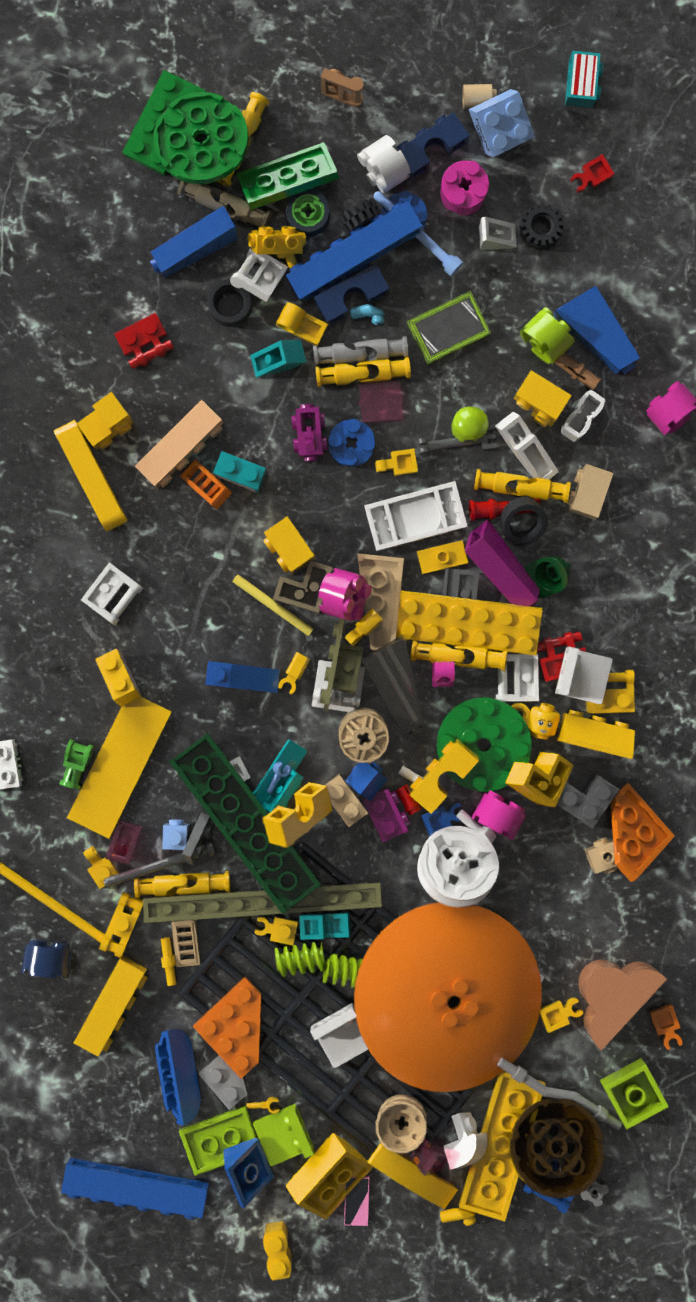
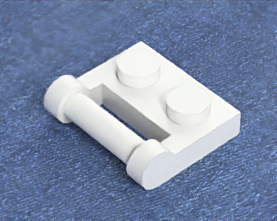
(265, 279)
(106, 588)
(525, 679)

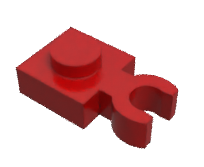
(595, 173)

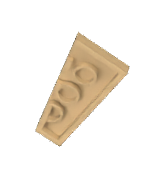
(385, 578)

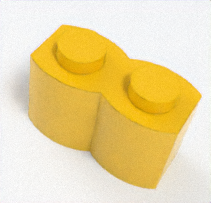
(277, 1249)

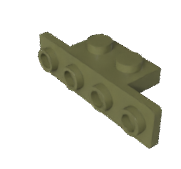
(345, 667)

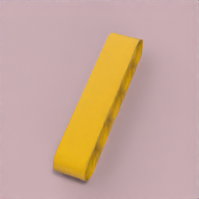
(90, 476)

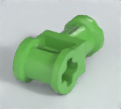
(75, 763)

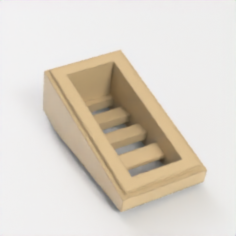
(177, 943)

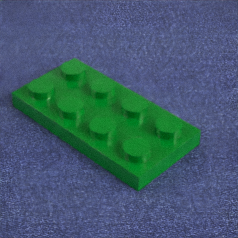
(141, 142)
(287, 176)

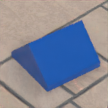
(247, 1170)

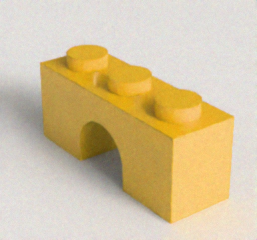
(457, 759)
(288, 825)

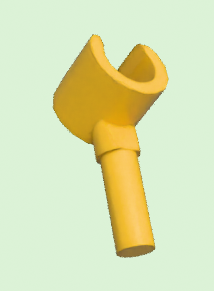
(265, 1105)

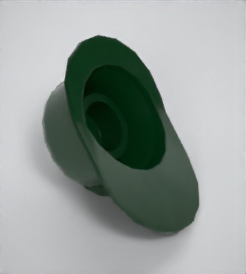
(549, 575)

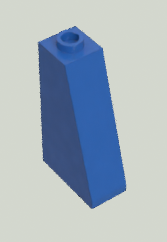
(194, 243)
(598, 330)

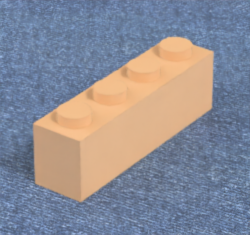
(179, 444)

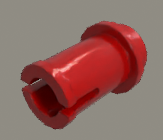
(409, 803)

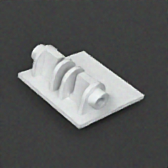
(339, 700)
(9, 773)

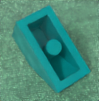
(278, 358)

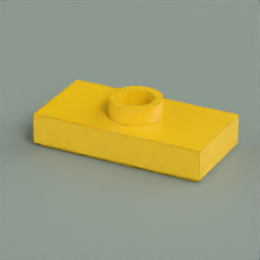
(442, 557)

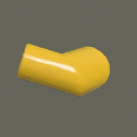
(458, 1214)

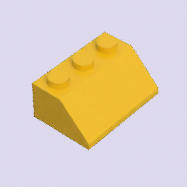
(596, 734)
(322, 1179)

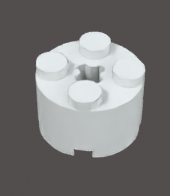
(384, 164)

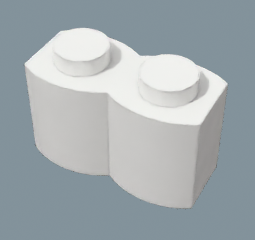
(580, 420)

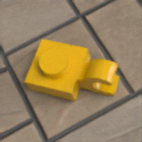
(401, 462)
(100, 867)

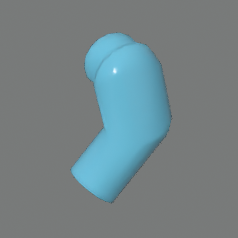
(368, 311)

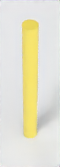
(273, 605)

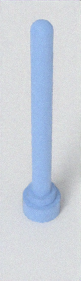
(451, 263)

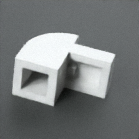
(470, 1145)

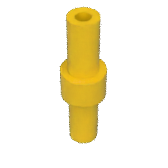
(168, 961)

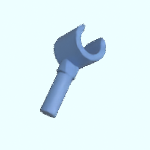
(278, 774)

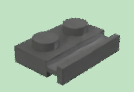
(461, 583)

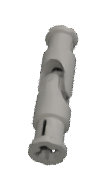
(349, 352)

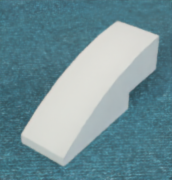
(526, 447)

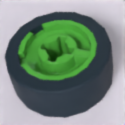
(318, 218)

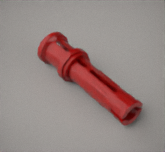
(490, 509)

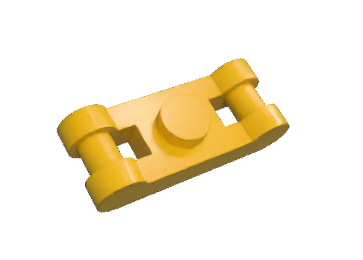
(121, 925)

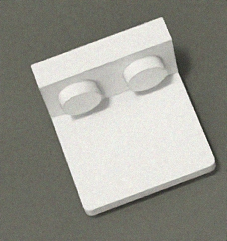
(583, 675)
(339, 1036)

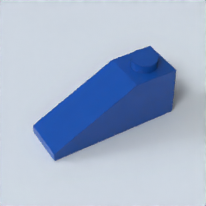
(242, 677)

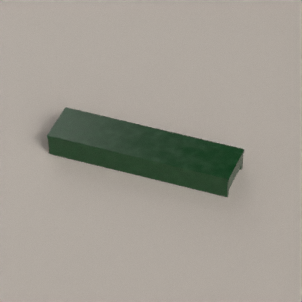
(240, 820)

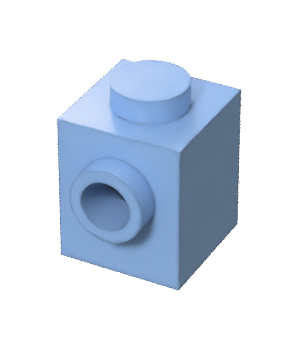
(175, 835)

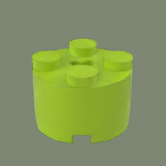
(547, 336)

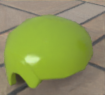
(469, 424)

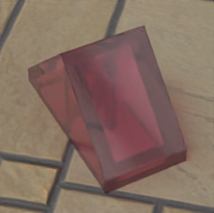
(124, 843)
(429, 1157)

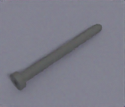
(154, 866)

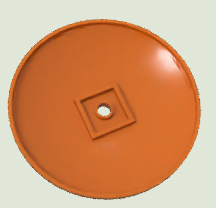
(416, 970)

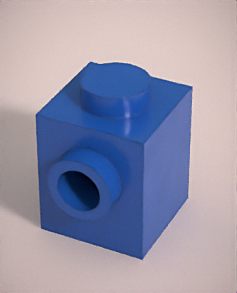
(366, 779)

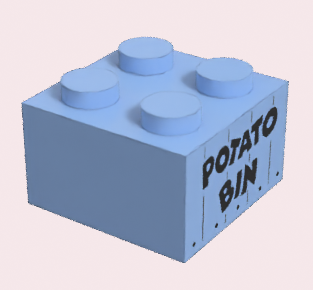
(501, 123)

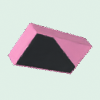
(357, 1203)

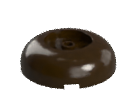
(574, 1126)

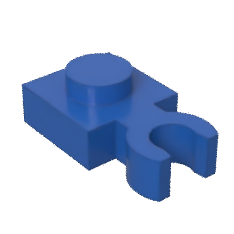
(439, 818)

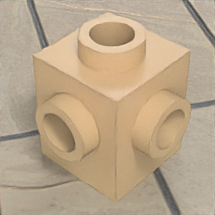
(596, 853)

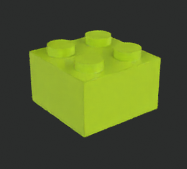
(634, 1093)

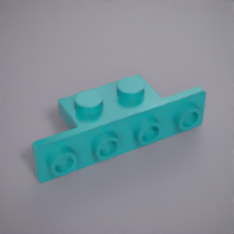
(290, 755)

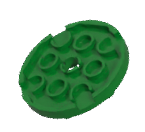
(197, 115)
(501, 726)

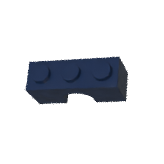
(446, 133)
(366, 282)

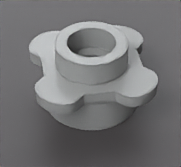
(595, 1198)

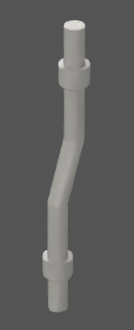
(520, 1075)

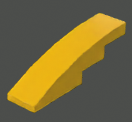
(404, 1171)

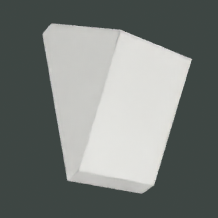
(496, 234)

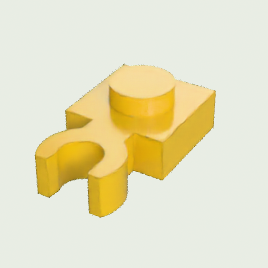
(281, 931)
(555, 1014)

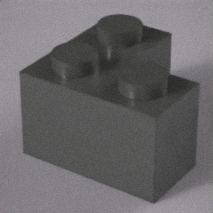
(591, 803)

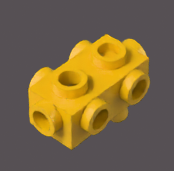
(280, 242)

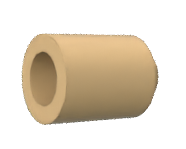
(476, 94)

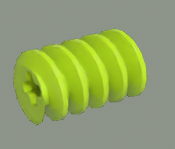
(300, 959)
(341, 969)

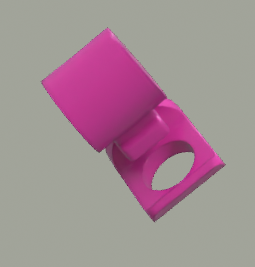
(443, 674)

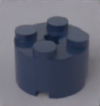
(47, 960)

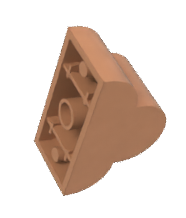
(615, 995)

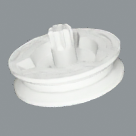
(465, 846)

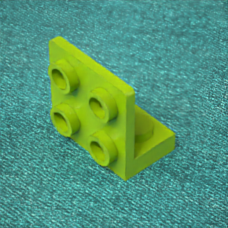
(284, 1135)

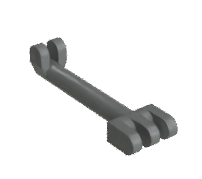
(425, 446)

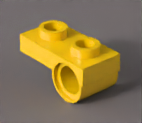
(299, 323)

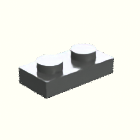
(194, 846)

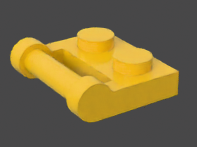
(616, 699)

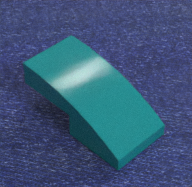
(325, 925)

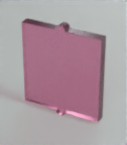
(380, 401)

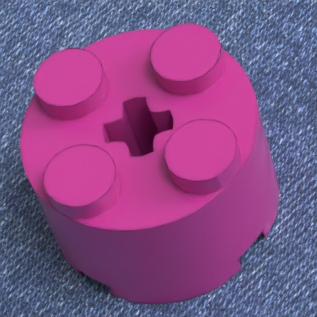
(464, 174)
(673, 409)
(344, 594)
(498, 815)

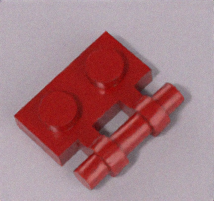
(140, 335)
(552, 664)

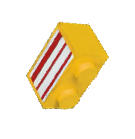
(118, 677)

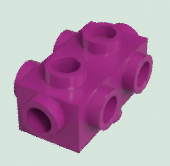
(309, 442)

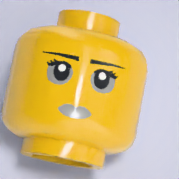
(543, 721)

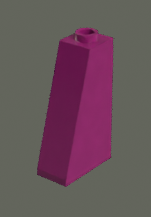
(501, 565)

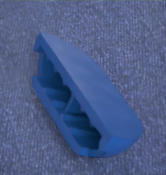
(178, 1075)

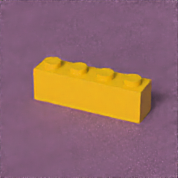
(110, 1005)

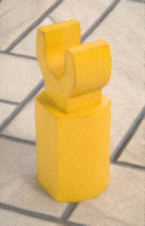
(364, 627)
(295, 671)

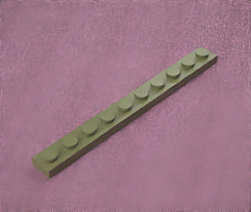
(258, 903)

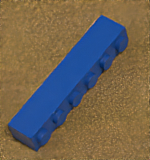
(356, 251)
(135, 1188)

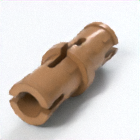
(578, 371)

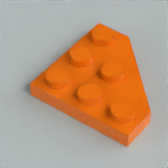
(636, 833)
(234, 1027)

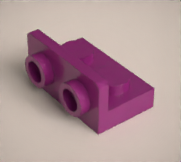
(386, 815)

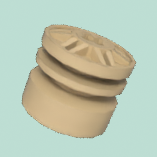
(358, 722)
(397, 1137)

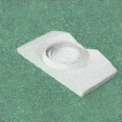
(415, 516)

